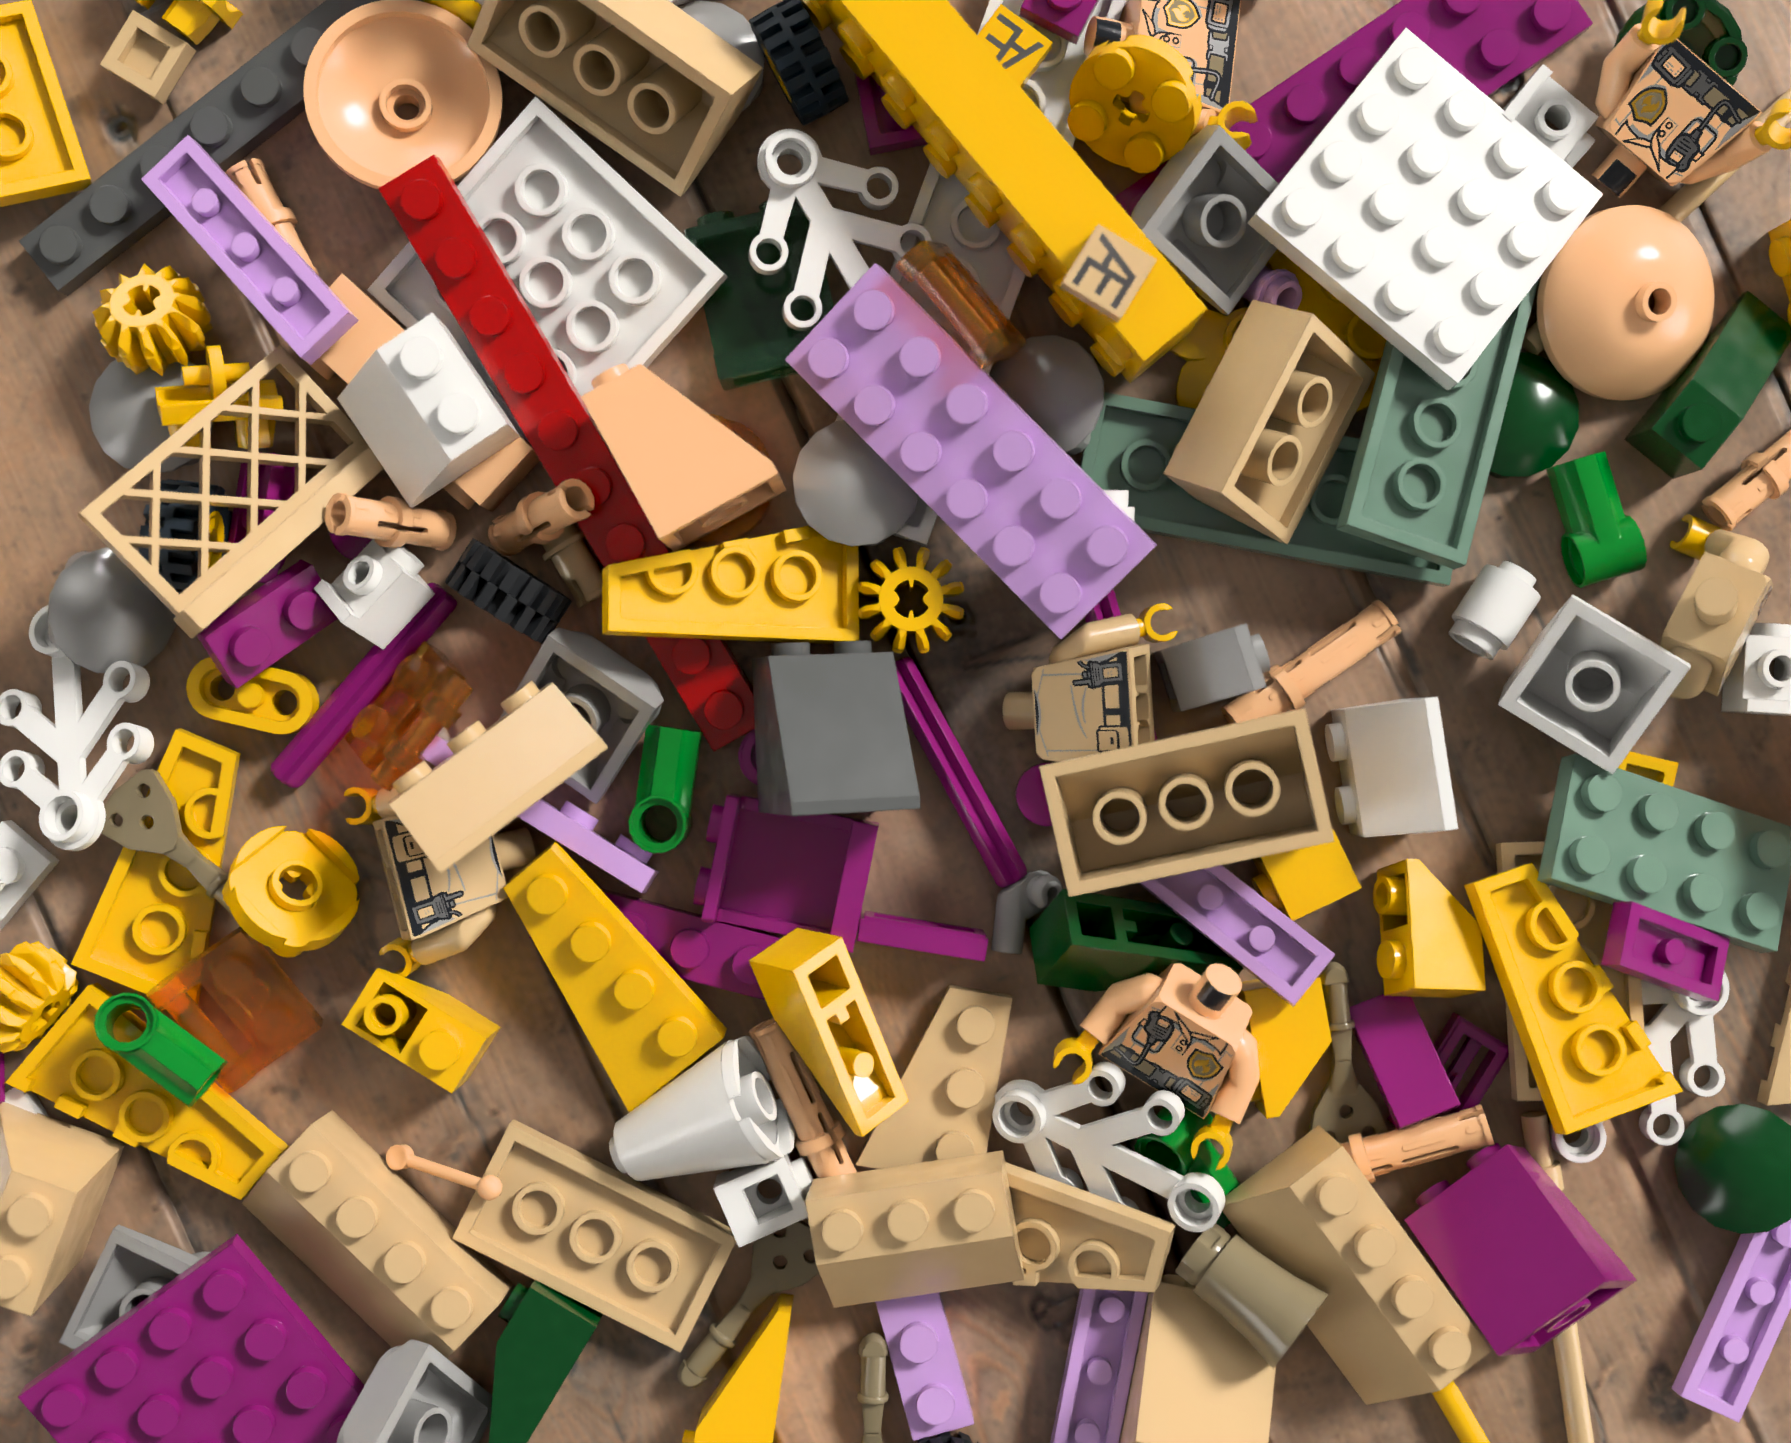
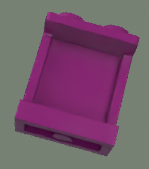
(785, 870)

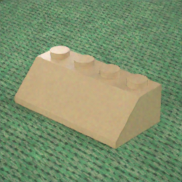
(626, 74)
(1187, 803)
(375, 1239)
(1386, 1308)

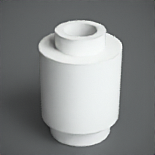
(1494, 609)

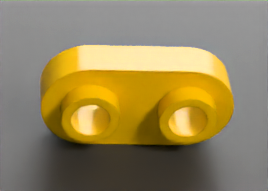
(256, 701)

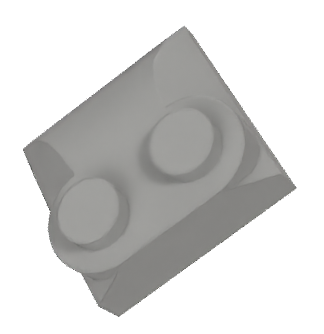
(1201, 213)
(607, 693)
(124, 1276)
(417, 1399)

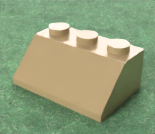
(1270, 419)
(494, 773)
(914, 1229)

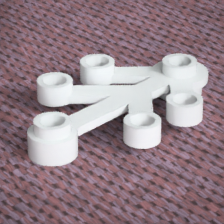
(830, 229)
(71, 742)
(1660, 1030)
(1097, 1143)

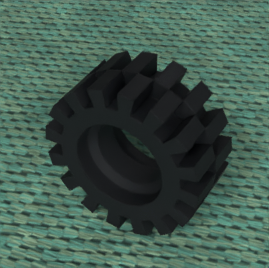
(508, 591)

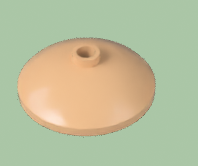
(394, 57)
(1598, 311)

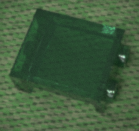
(747, 308)

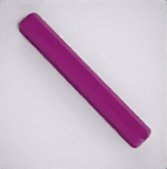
(357, 691)
(958, 777)

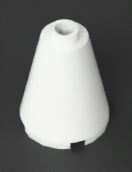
(706, 1119)

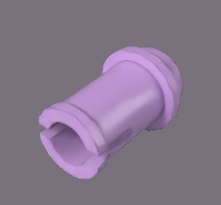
(1275, 287)

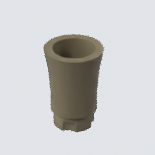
(1250, 1291)

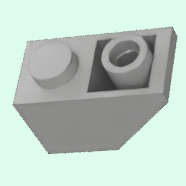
(1213, 667)

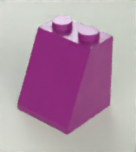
(1516, 1250)

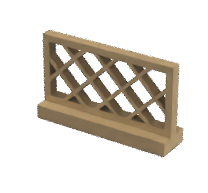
(264, 543)

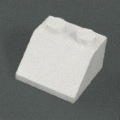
(425, 410)
(1592, 683)
(1392, 768)

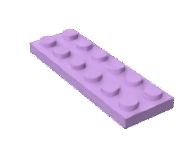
(970, 451)

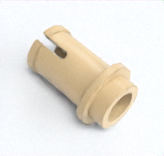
(575, 565)

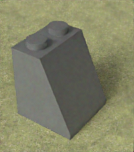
(831, 732)

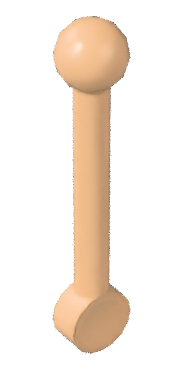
(402, 1157)

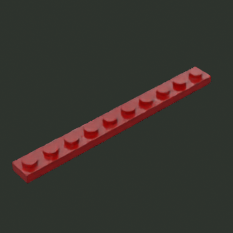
(556, 422)

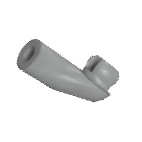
(1019, 903)

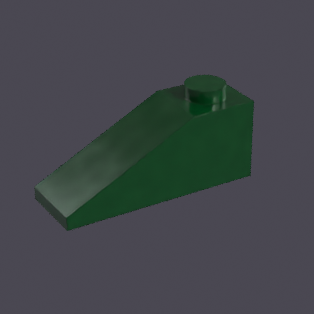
(1714, 391)
(1106, 939)
(535, 1357)

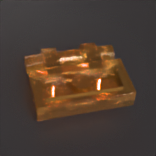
(408, 714)

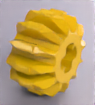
(152, 320)
(931, 601)
(33, 993)

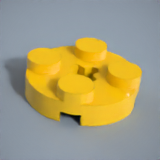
(1109, 127)
(284, 922)

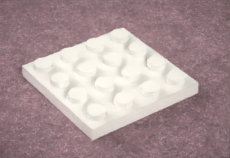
(1426, 209)
(580, 246)

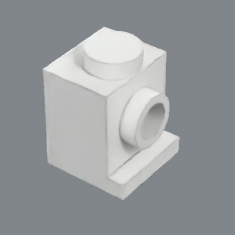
(1544, 98)
(377, 592)
(1750, 684)
(752, 1214)

